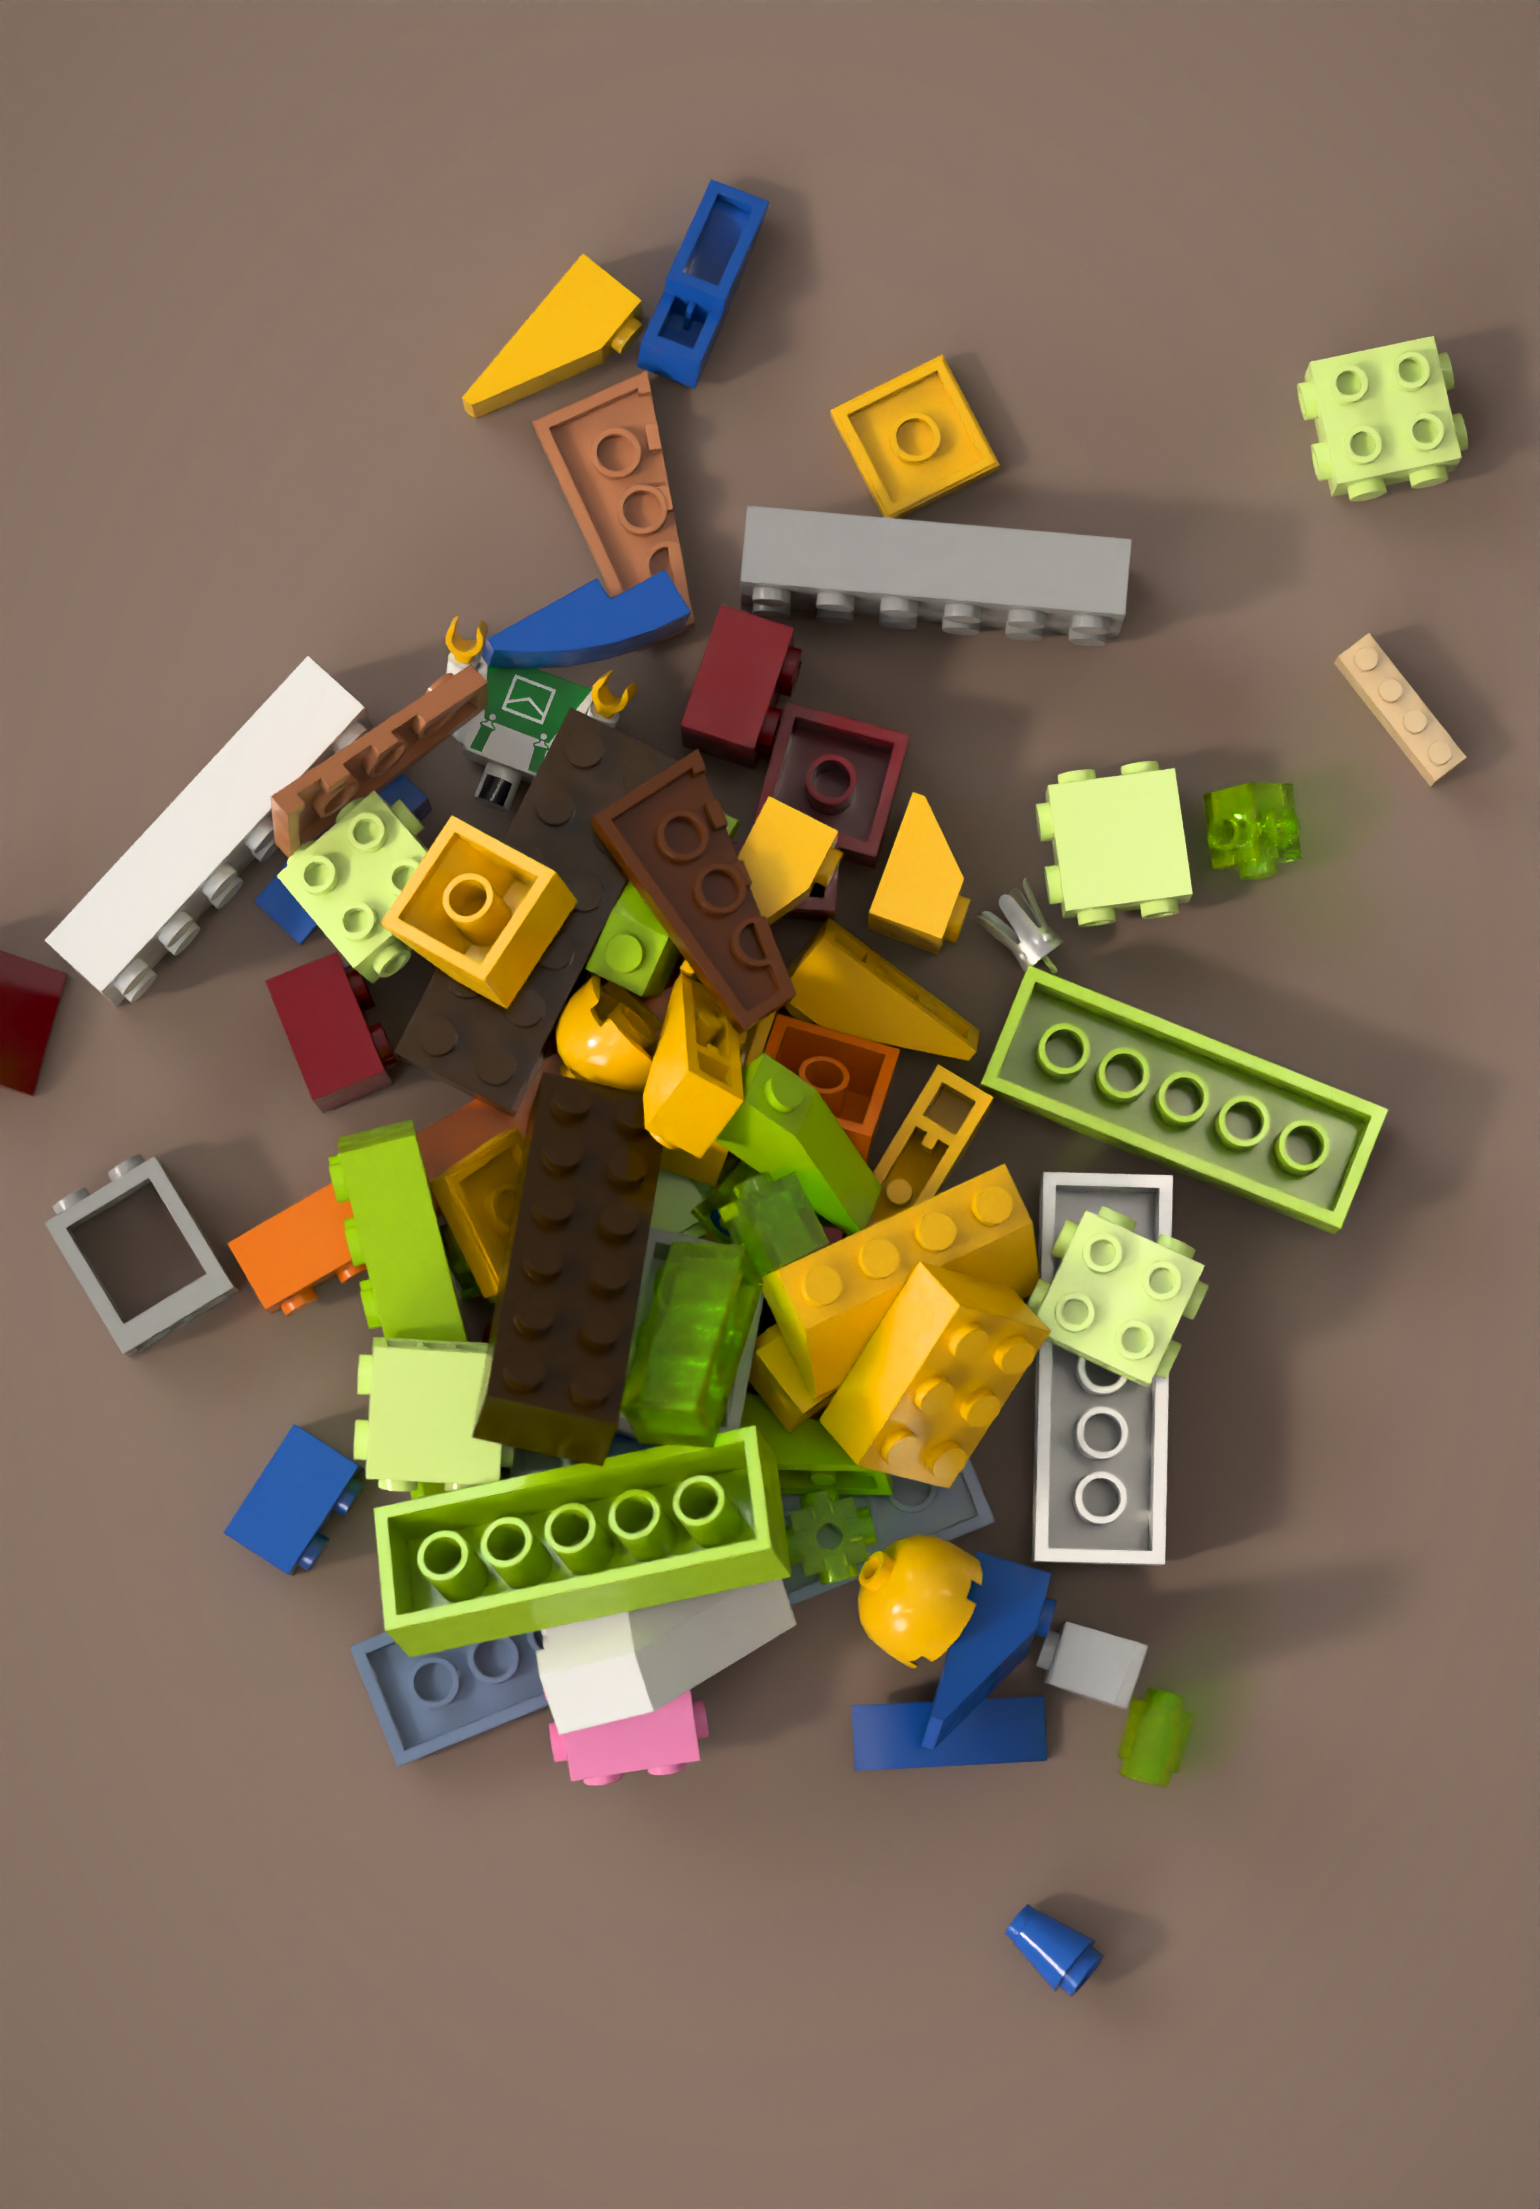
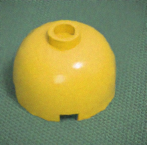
(607, 1036)
(917, 1596)

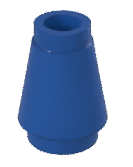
(1054, 1949)

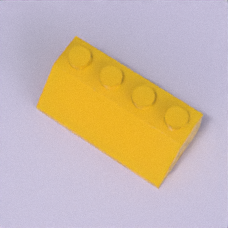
(843, 1291)

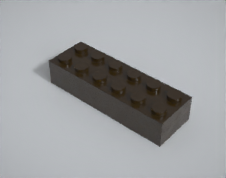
(496, 1049)
(570, 1273)

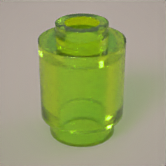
(1154, 1737)

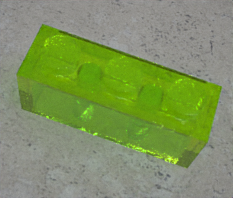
(691, 1344)

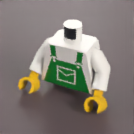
(521, 716)

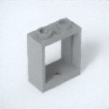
(177, 1308)

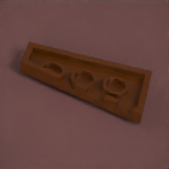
(685, 868)

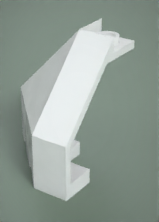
(654, 1654)

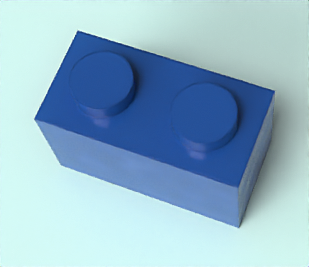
(295, 1502)

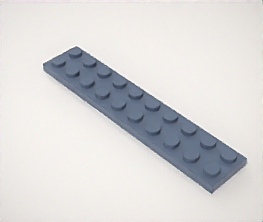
(476, 1687)

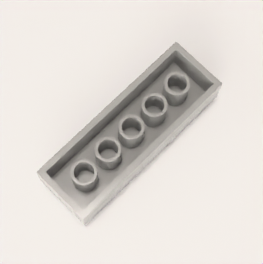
(934, 574)

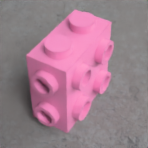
(650, 1741)

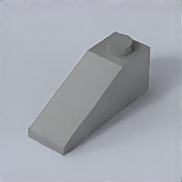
(1092, 1664)

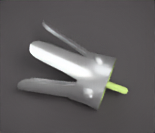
(1032, 935)

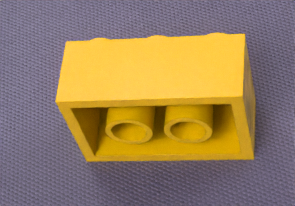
(934, 1375)

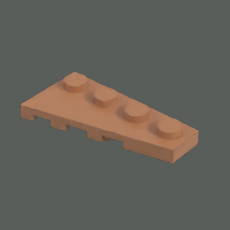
(618, 485)
(376, 759)

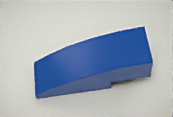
(702, 284)
(591, 626)
(991, 1734)

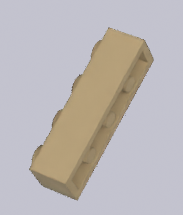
(1400, 709)

